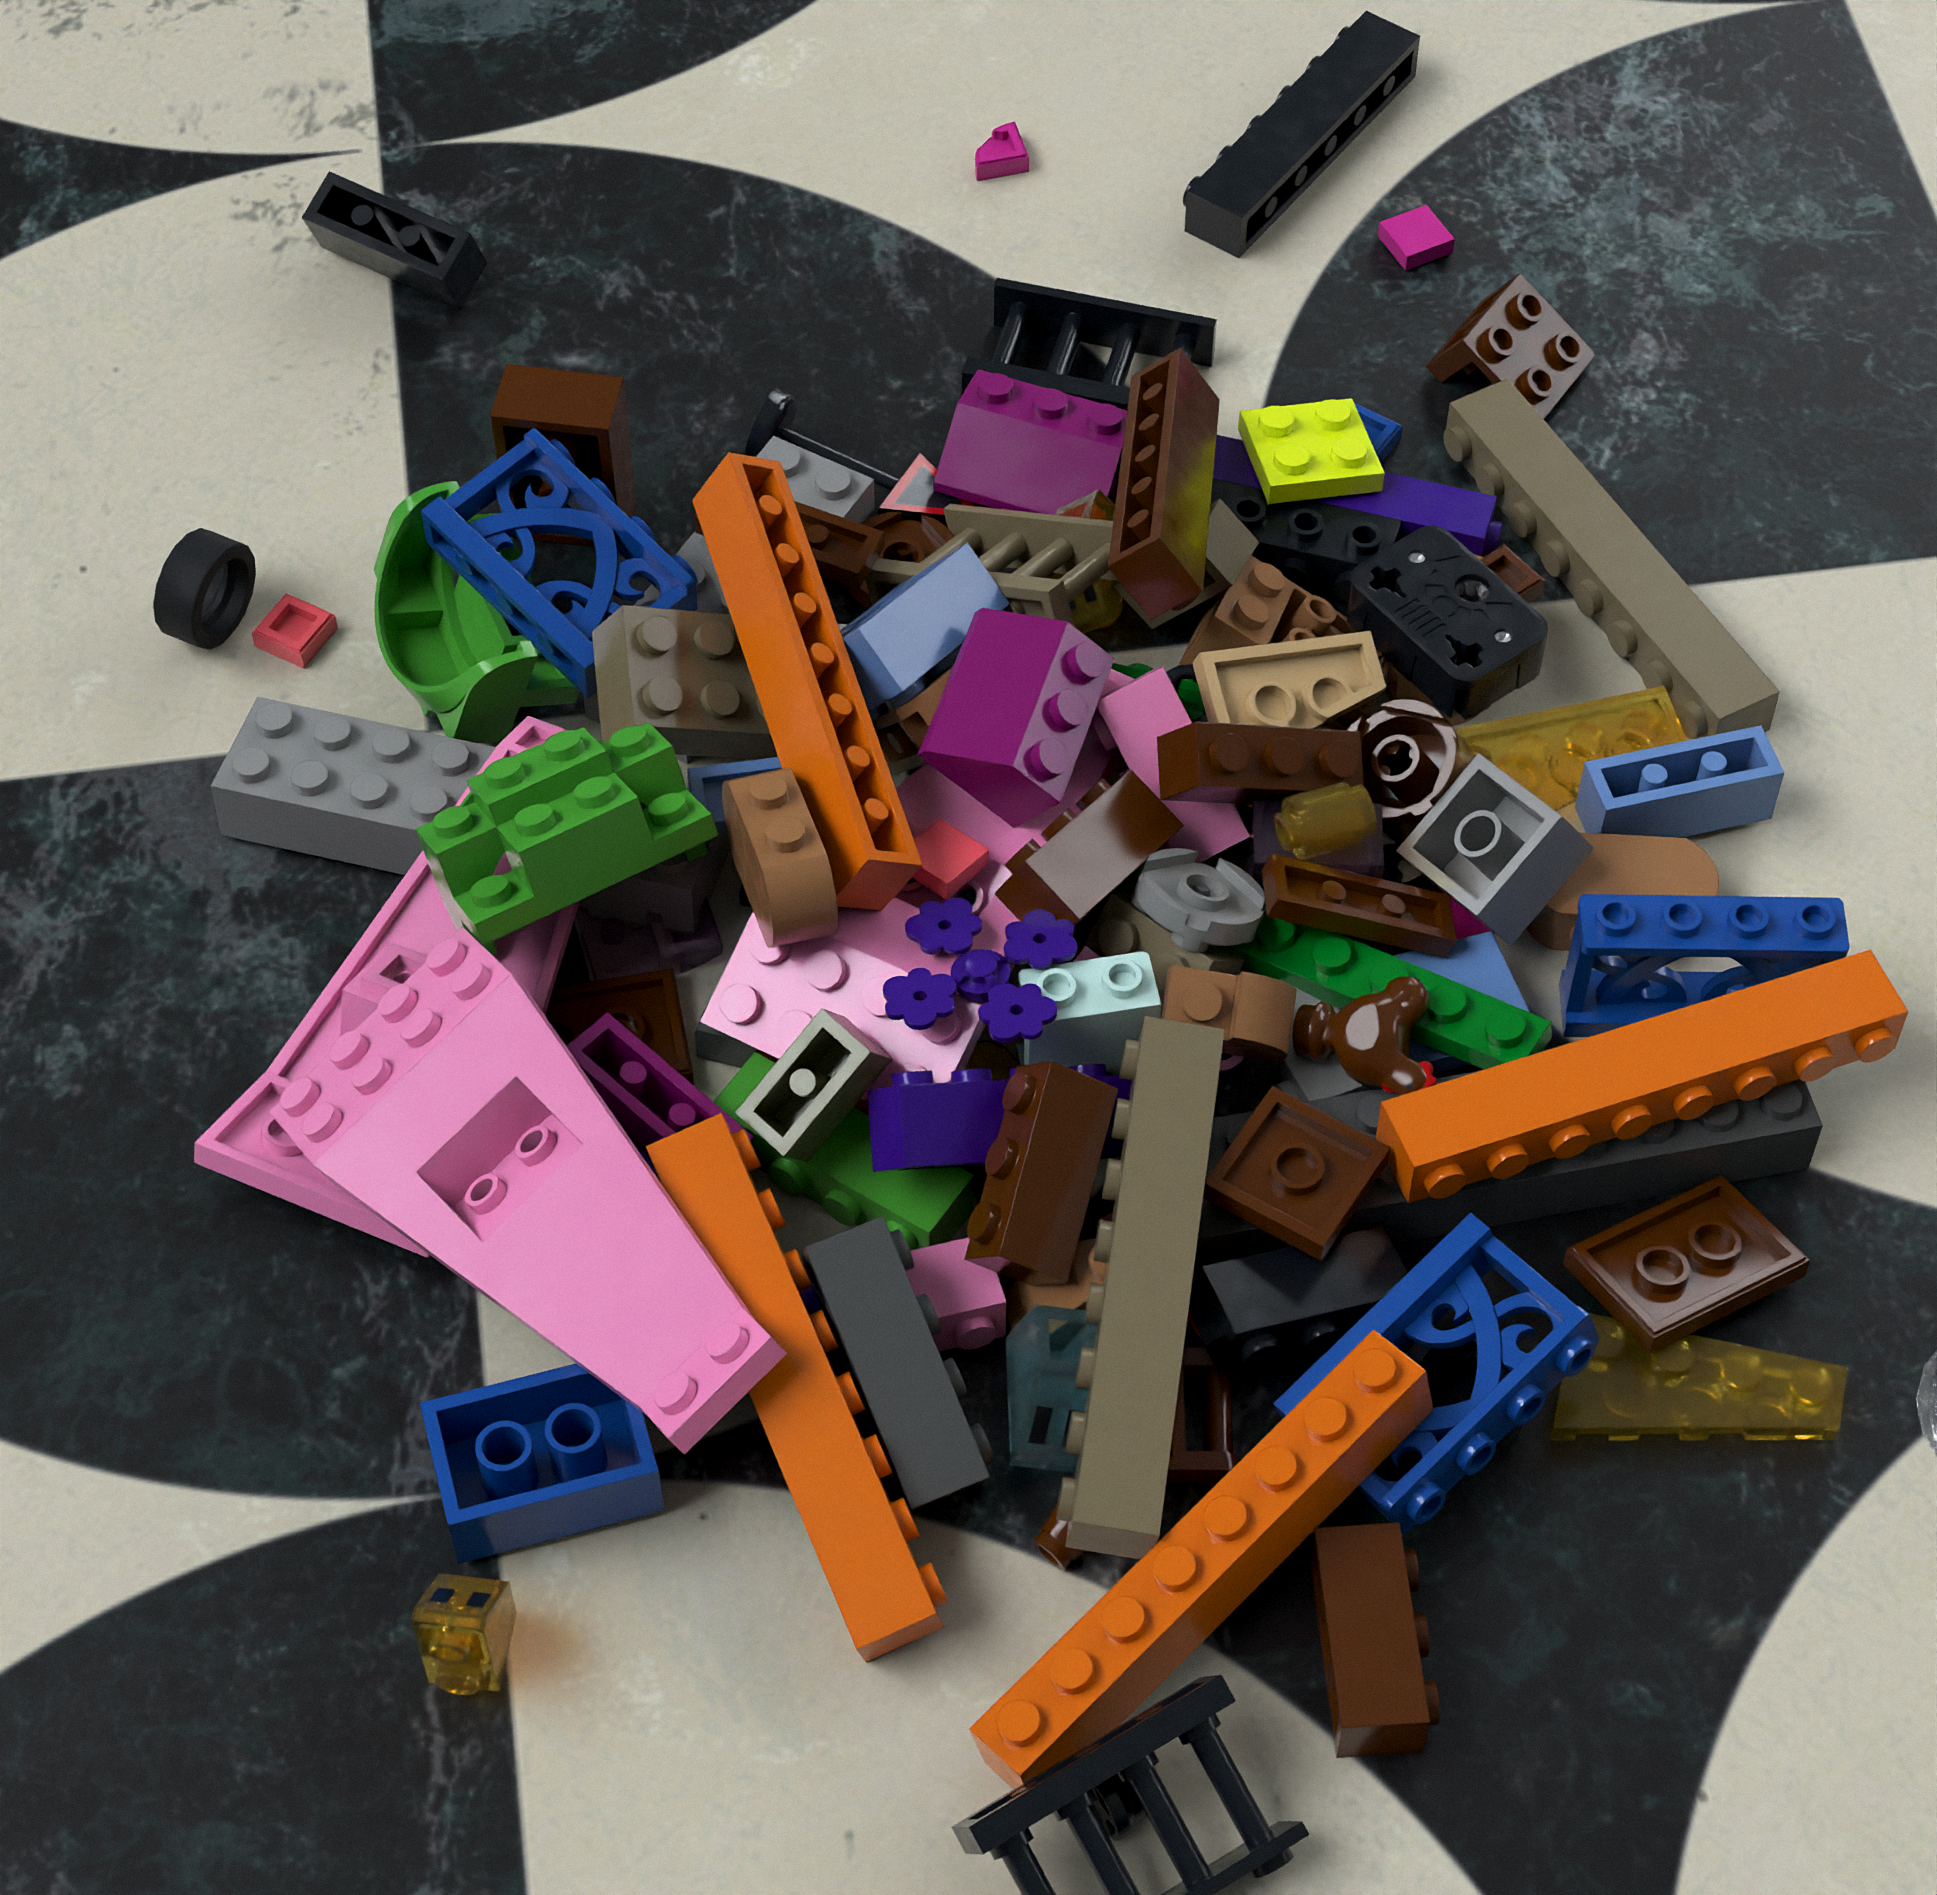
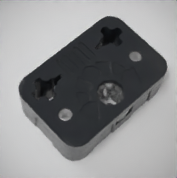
(1447, 622)

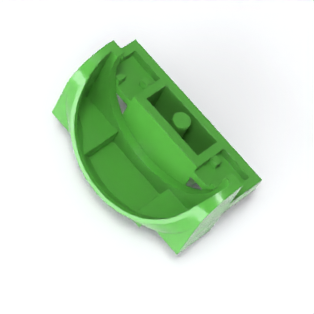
(452, 643)
(567, 827)

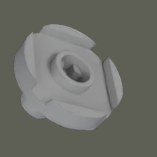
(1199, 901)

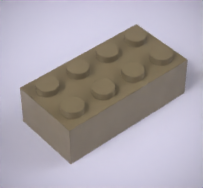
(682, 678)

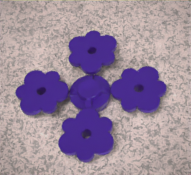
(980, 973)

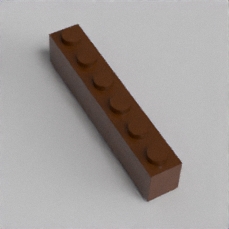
(1165, 486)

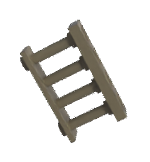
(1019, 540)

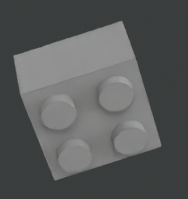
(1495, 849)

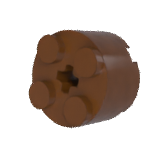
(1409, 762)

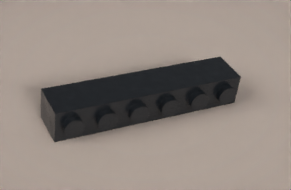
(1300, 134)

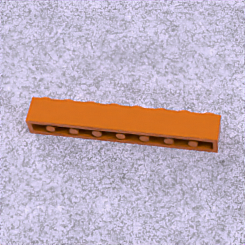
(806, 678)
(1640, 1076)
(802, 1400)
(1207, 1563)

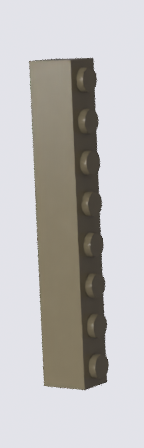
(1607, 563)
(1145, 1290)

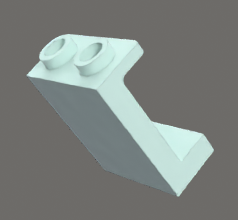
(1097, 1009)

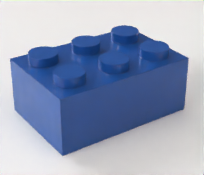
(538, 1461)

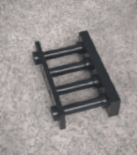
(1090, 320)
(1130, 1754)

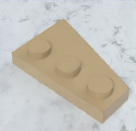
(1290, 681)

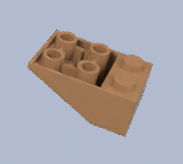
(1268, 610)

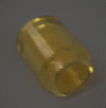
(1325, 820)

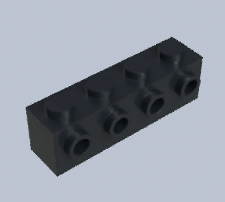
(1316, 557)

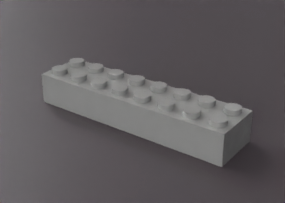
(365, 786)

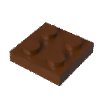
(1296, 1172)

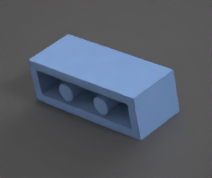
(1682, 786)

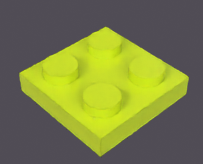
(1310, 451)

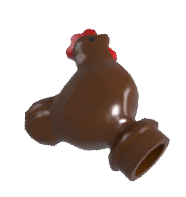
(1369, 1036)

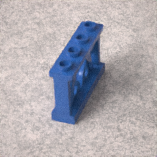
(594, 515)
(1649, 931)
(1470, 1429)

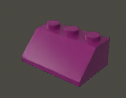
(1029, 446)
(1016, 711)

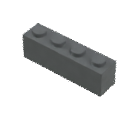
(896, 1364)

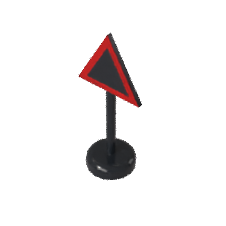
(910, 494)

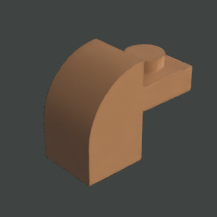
(1248, 1006)

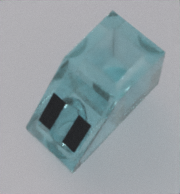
(1041, 1385)

